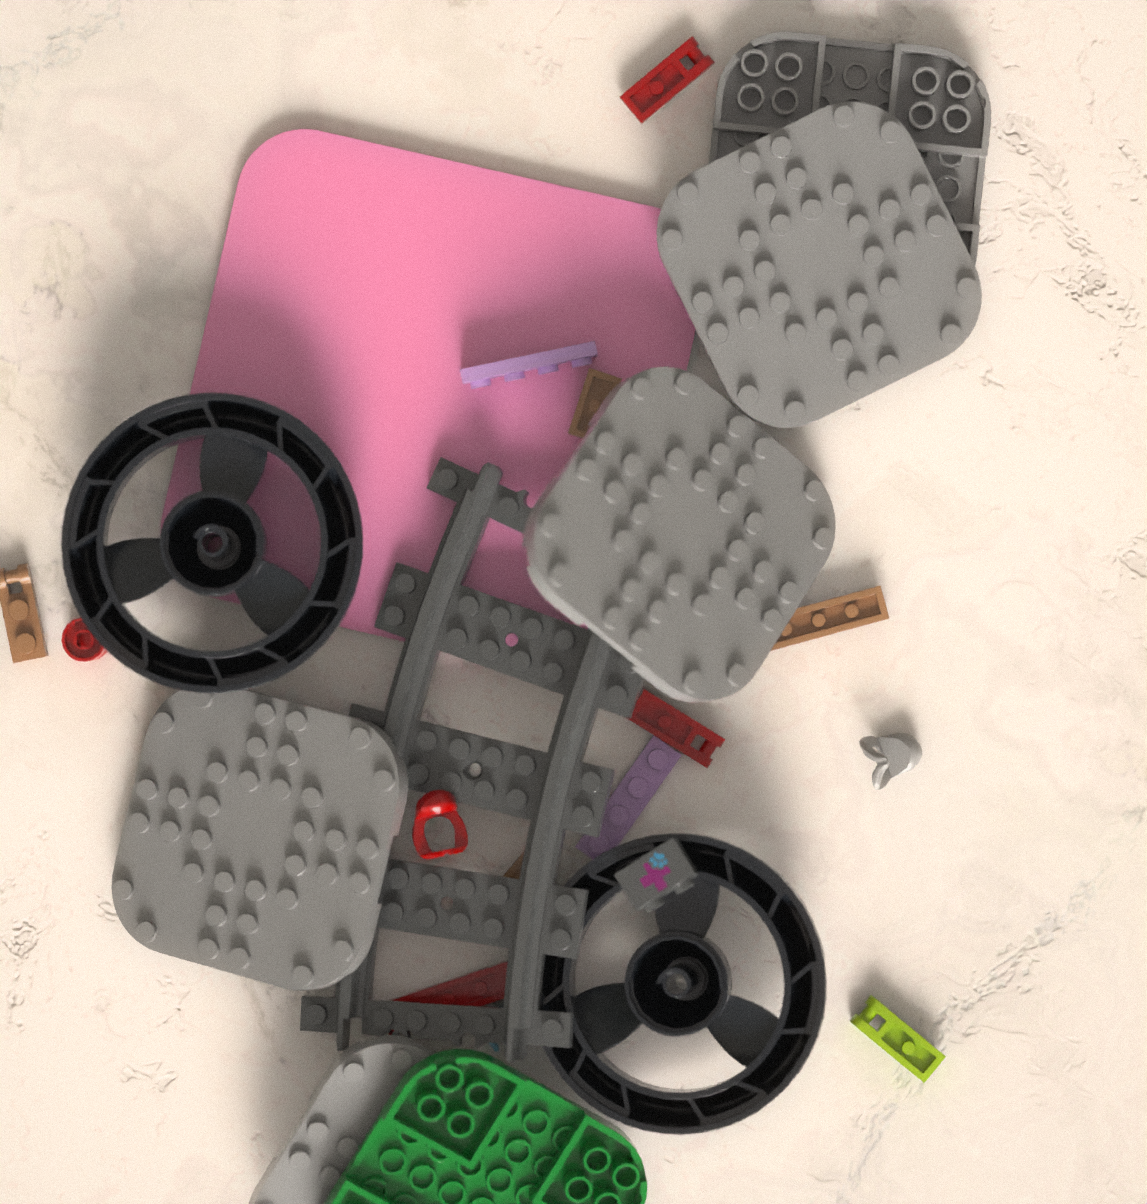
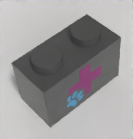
(657, 875)

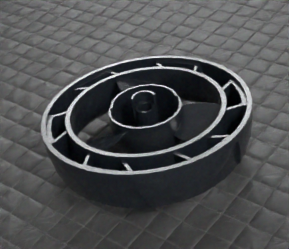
(232, 460)
(752, 1035)

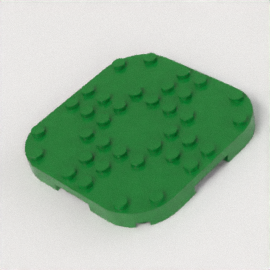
(488, 1135)

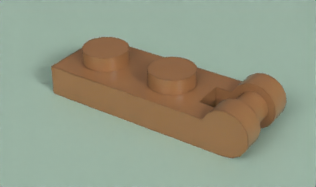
(22, 615)

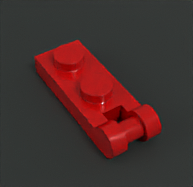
(666, 81)
(675, 727)

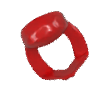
(438, 804)

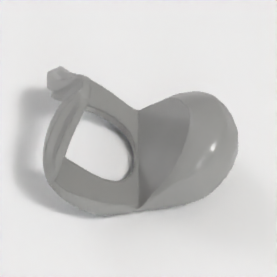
(896, 756)

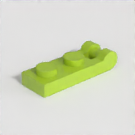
(899, 1039)

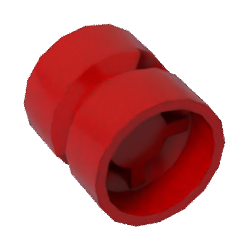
(80, 642)

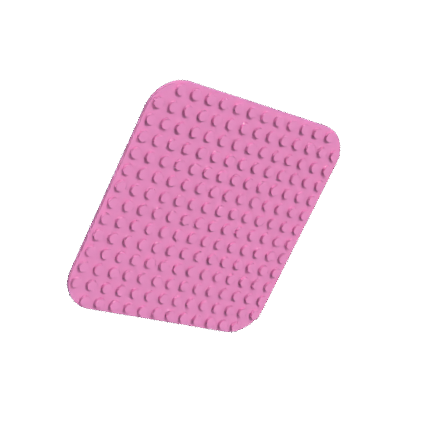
(360, 295)

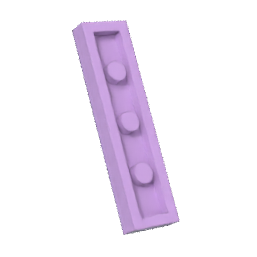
(544, 362)
(631, 796)

